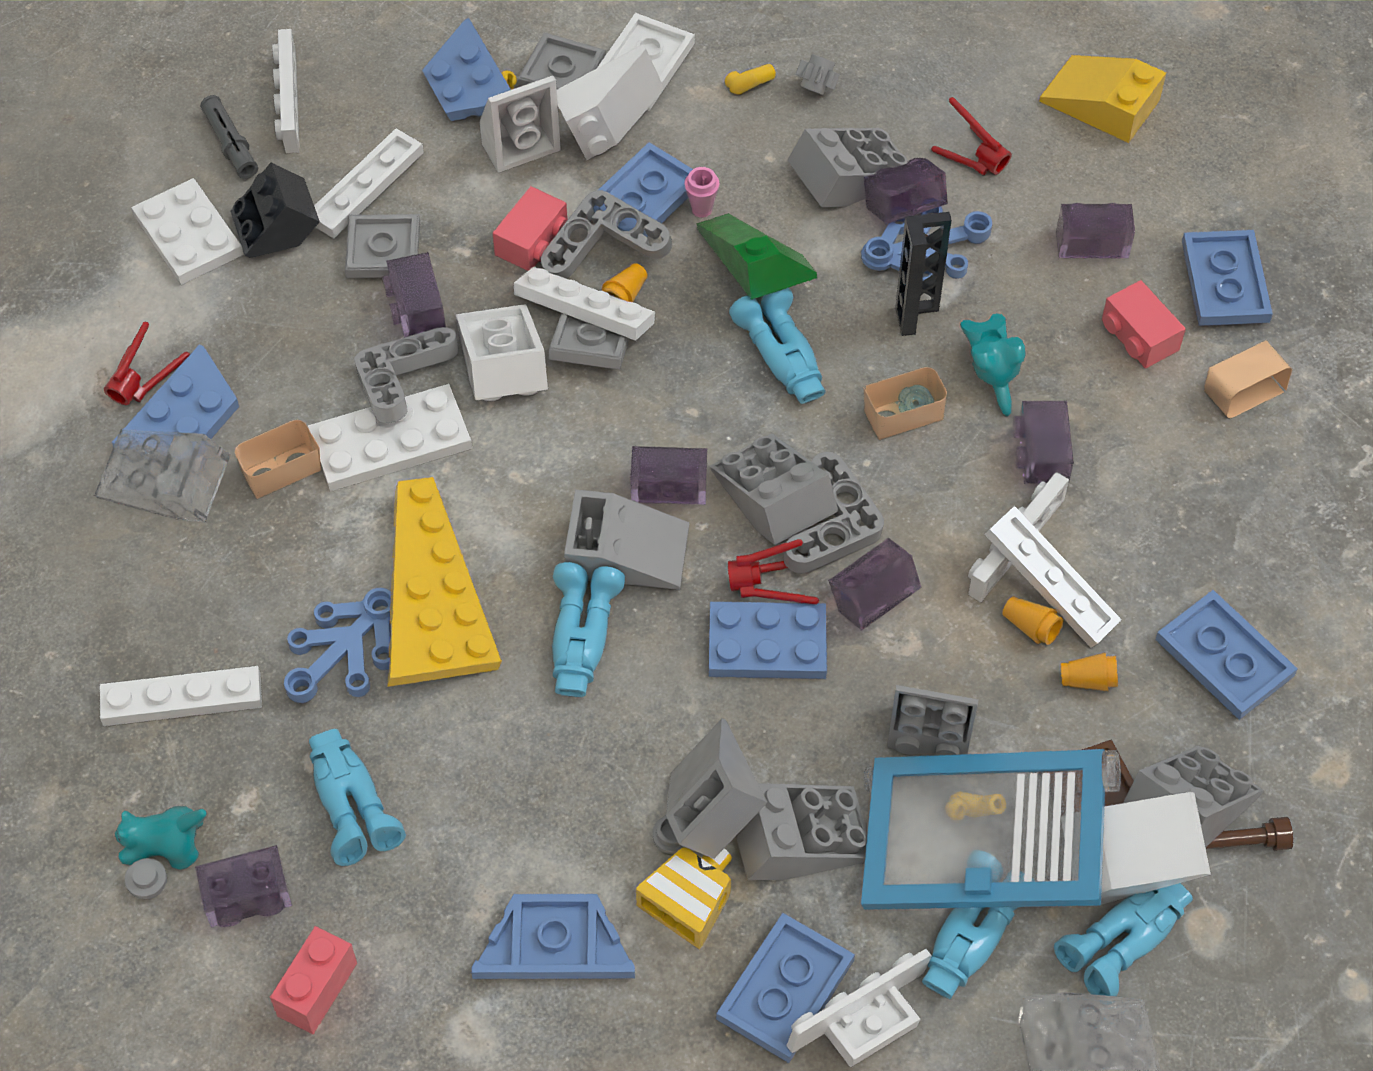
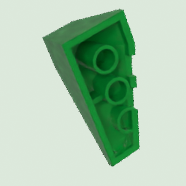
(755, 258)

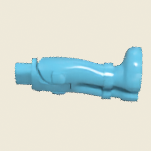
(792, 360)
(578, 649)
(342, 774)
(1143, 916)
(963, 947)

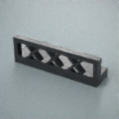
(914, 265)

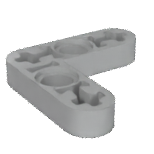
(607, 222)
(427, 349)
(845, 524)

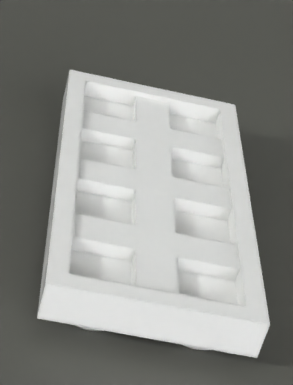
(363, 448)

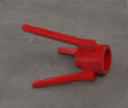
(990, 153)
(125, 381)
(746, 573)

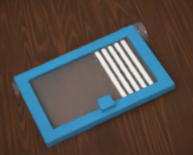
(987, 829)

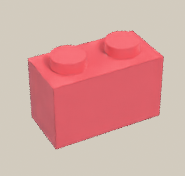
(529, 228)
(1143, 324)
(313, 980)

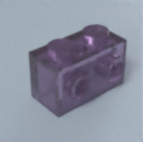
(905, 190)
(1095, 230)
(415, 294)
(1043, 440)
(668, 475)
(875, 583)
(243, 887)

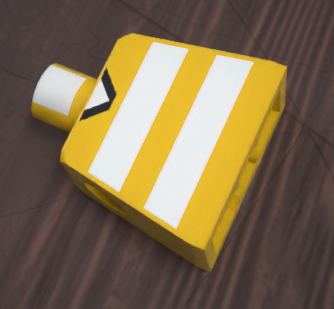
(687, 893)

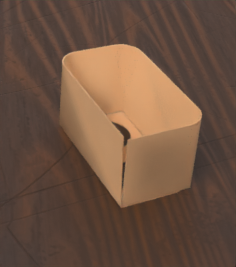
(1247, 380)
(884, 394)
(279, 442)

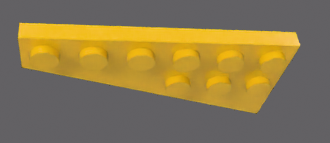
(433, 605)

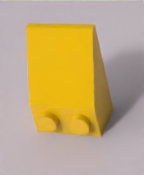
(1106, 93)

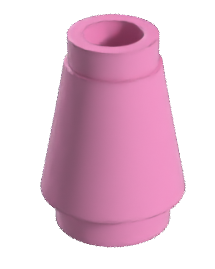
(701, 190)

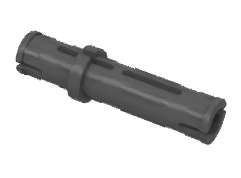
(242, 160)

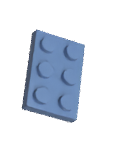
(650, 184)
(1226, 277)
(767, 640)
(1226, 654)
(784, 980)

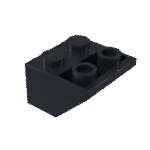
(274, 212)

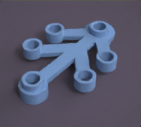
(884, 253)
(343, 641)

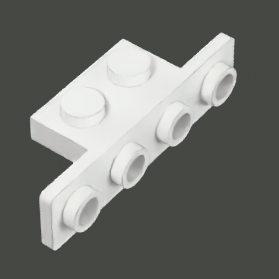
(867, 1017)

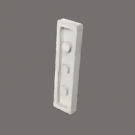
(286, 102)
(366, 181)
(584, 303)
(1045, 501)
(1053, 577)
(180, 696)

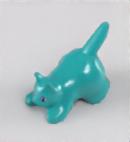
(995, 356)
(161, 834)

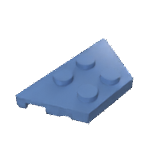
(464, 74)
(189, 401)
(554, 940)

